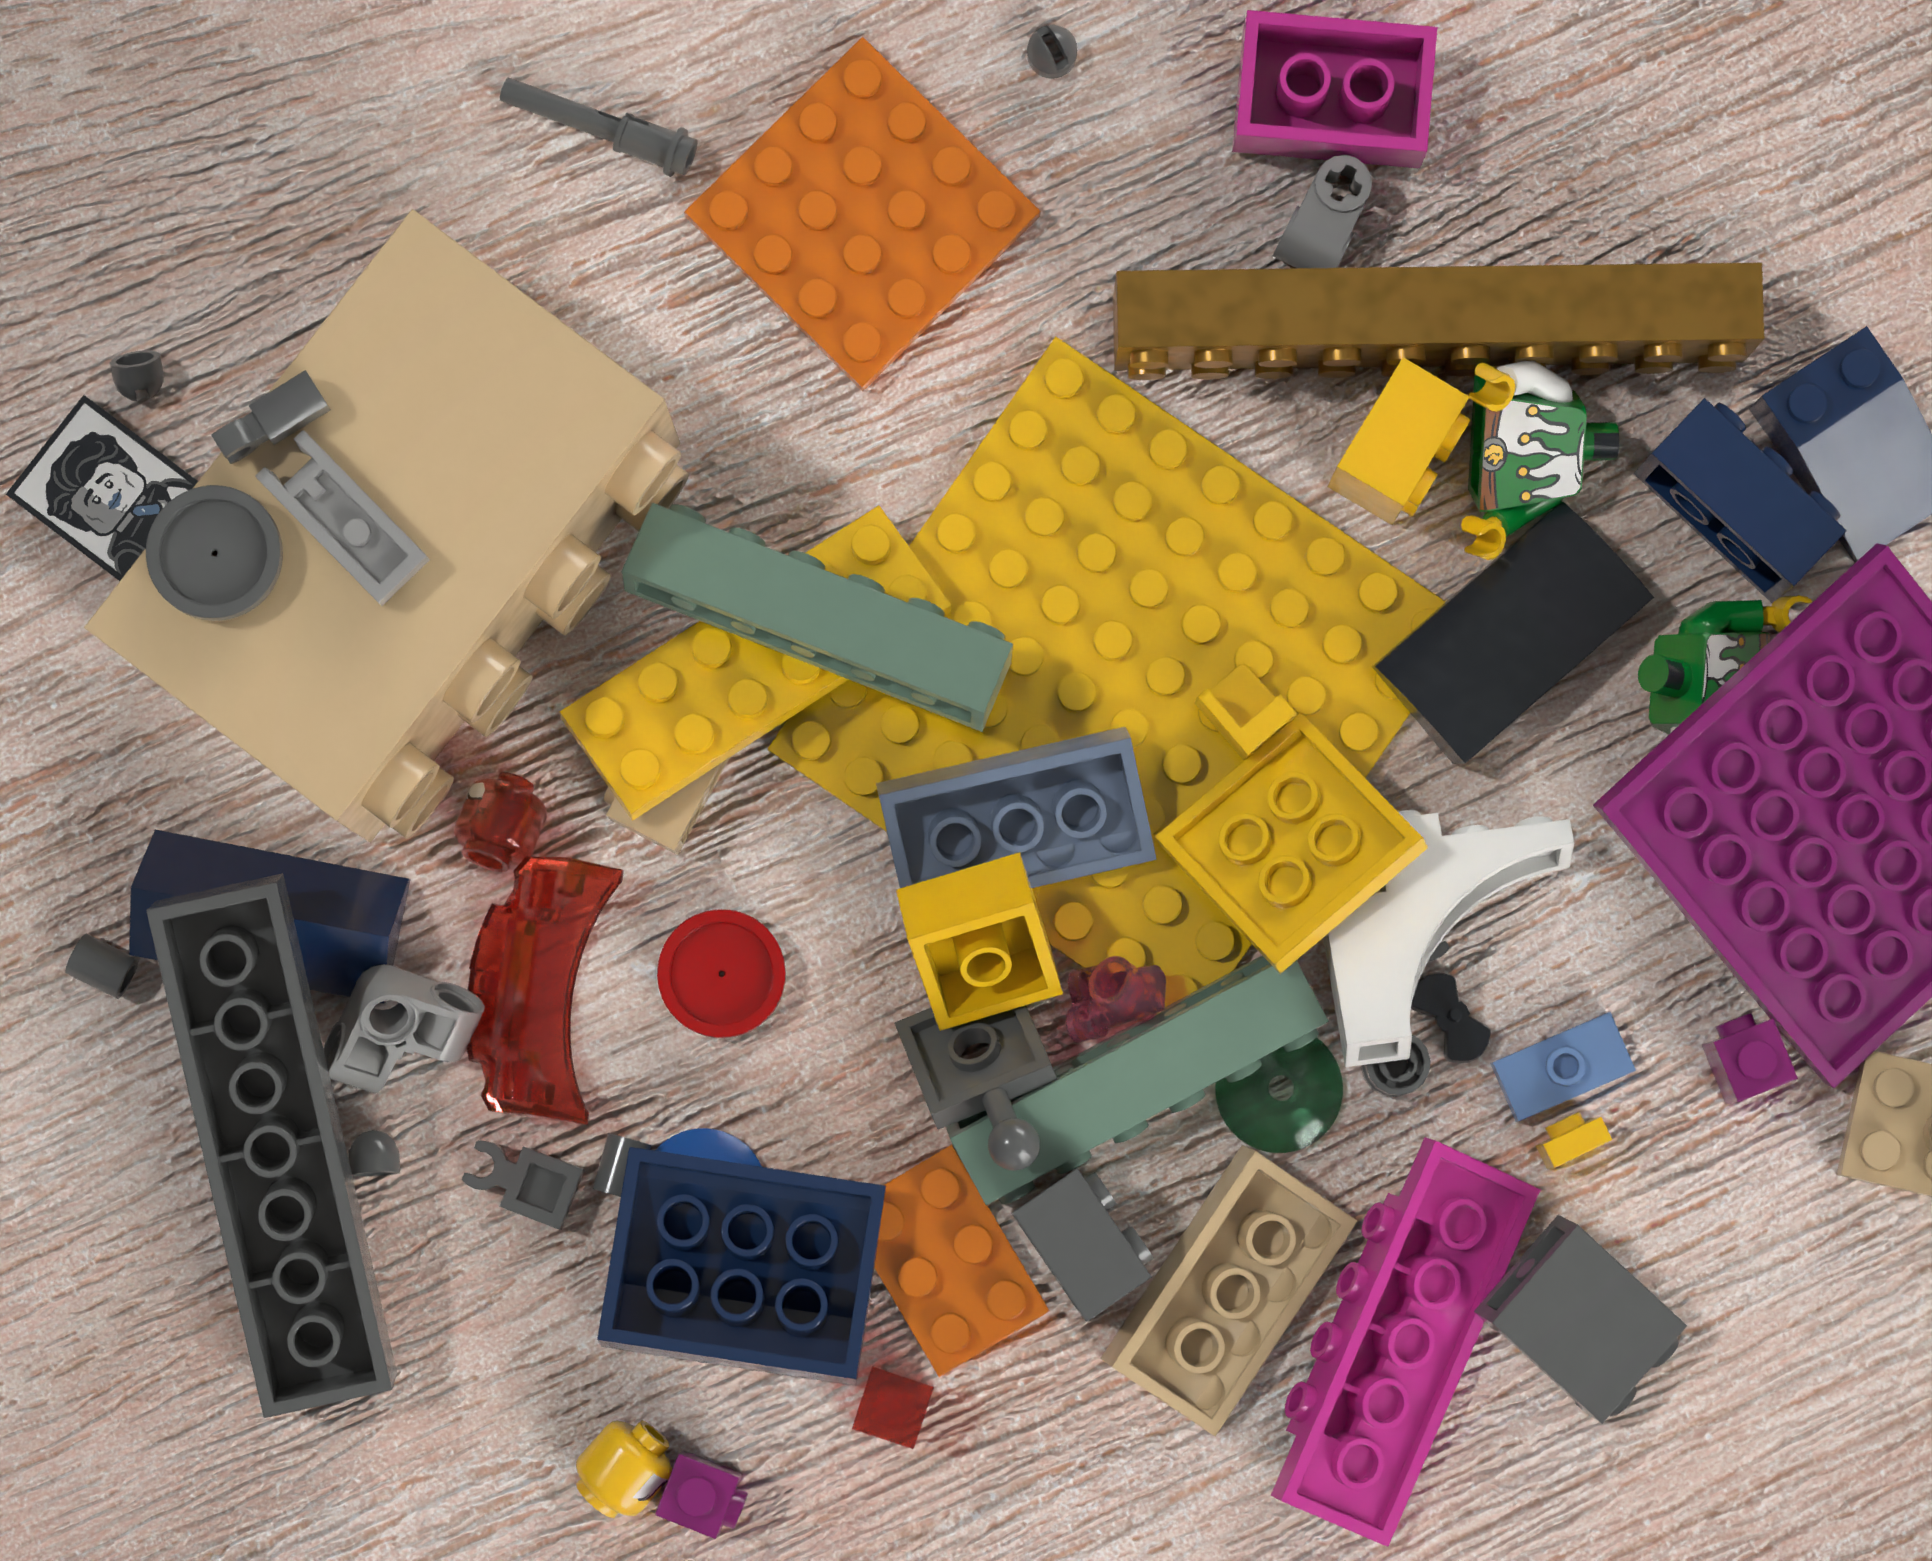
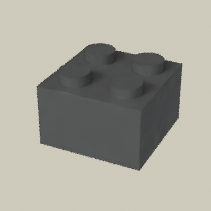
(1083, 1243)

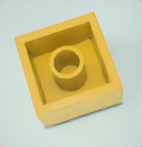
(1403, 432)
(979, 941)

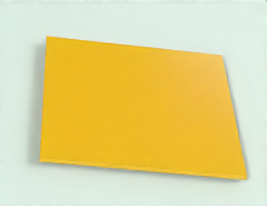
(1130, 584)

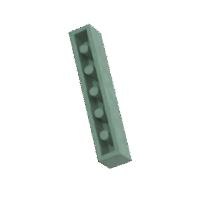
(818, 615)
(1146, 1070)

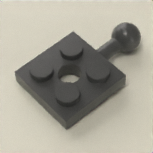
(965, 1087)

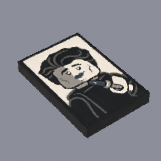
(99, 486)

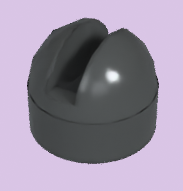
(1040, 56)
(137, 372)
(374, 1155)

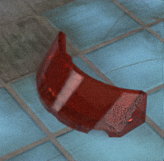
(527, 978)

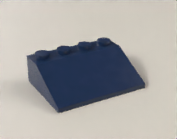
(742, 1266)

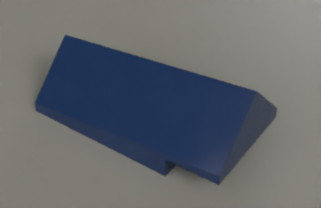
(340, 913)

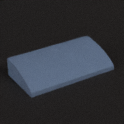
(1060, 804)

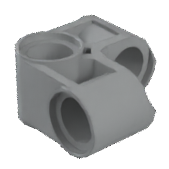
(428, 1020)

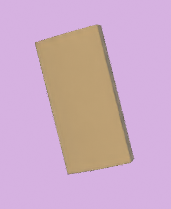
(1229, 1289)

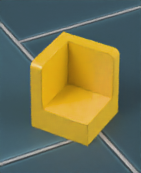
(1244, 710)

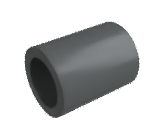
(101, 966)
(613, 1163)

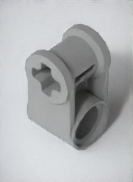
(1322, 225)

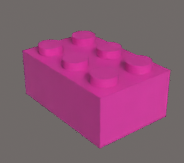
(1334, 88)

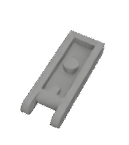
(347, 522)

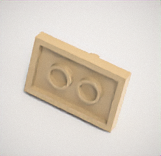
(1890, 1125)

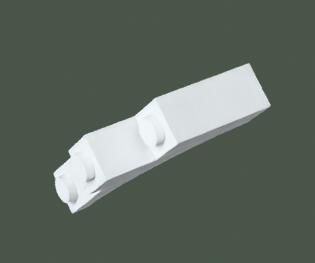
(1390, 938)

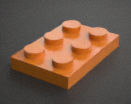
(951, 1264)

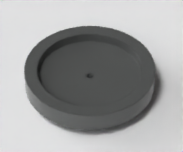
(183, 548)

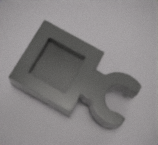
(534, 1186)

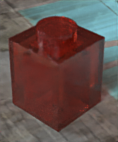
(893, 1406)

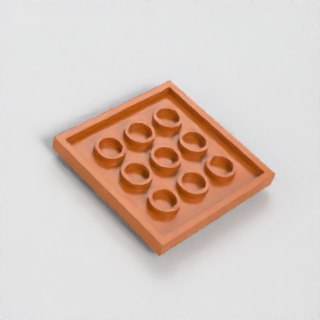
(862, 213)

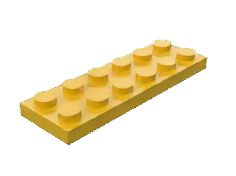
(719, 692)

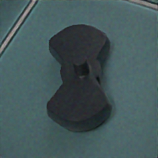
(1463, 1036)

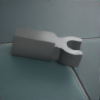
(272, 418)

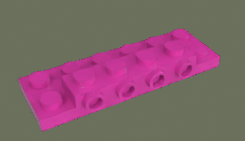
(1399, 1340)

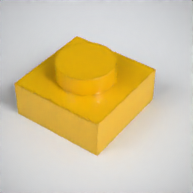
(1572, 1138)

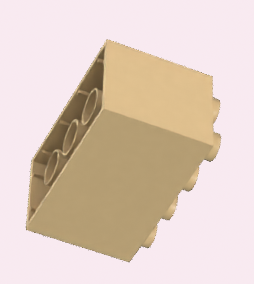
(496, 454)

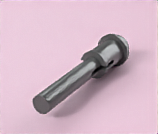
(629, 135)

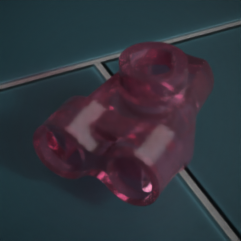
(1112, 996)

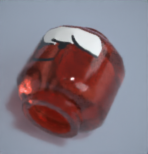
(500, 822)

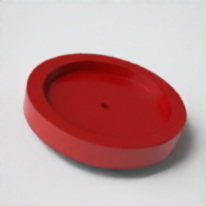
(692, 965)

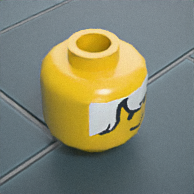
(623, 1468)

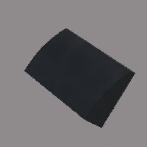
(1512, 633)

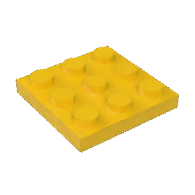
(1291, 842)

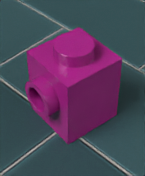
(1748, 1058)
(702, 1495)

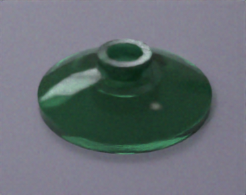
(1291, 1123)

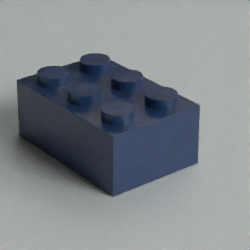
(1741, 499)

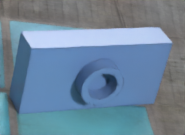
(1563, 1067)

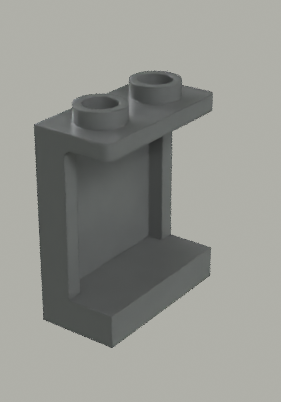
(1582, 1319)

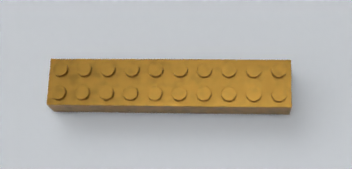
(1436, 318)

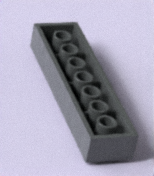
(272, 1145)

